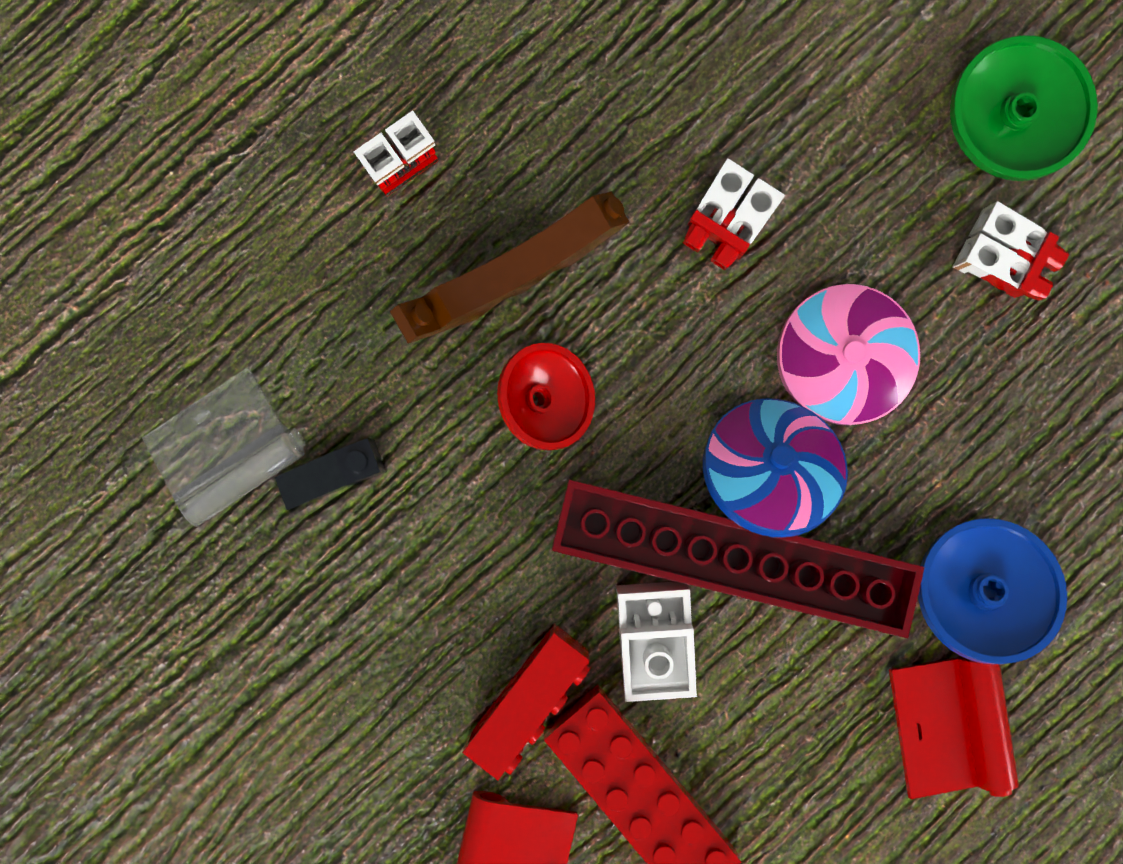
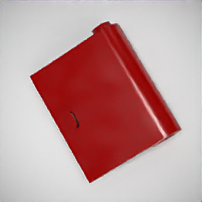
(960, 726)
(515, 832)

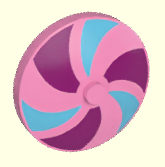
(848, 354)

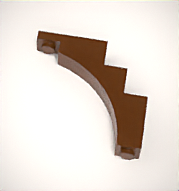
(514, 271)

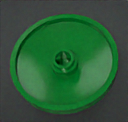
(1023, 108)

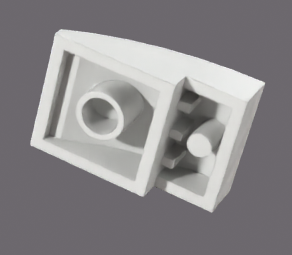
(656, 641)

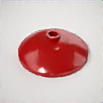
(562, 391)

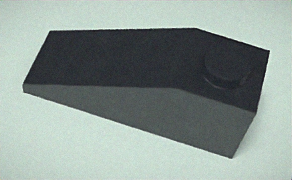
(330, 473)

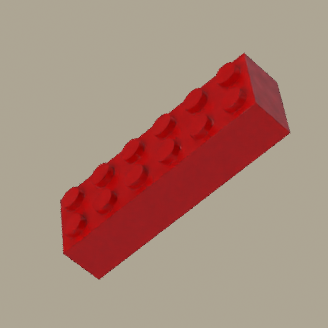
(635, 785)

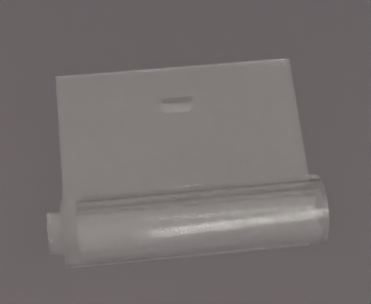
(222, 448)

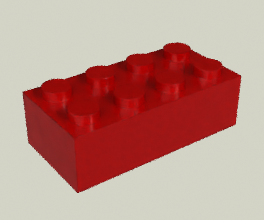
(526, 701)

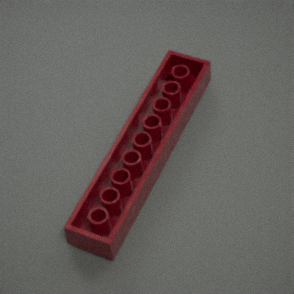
(737, 562)

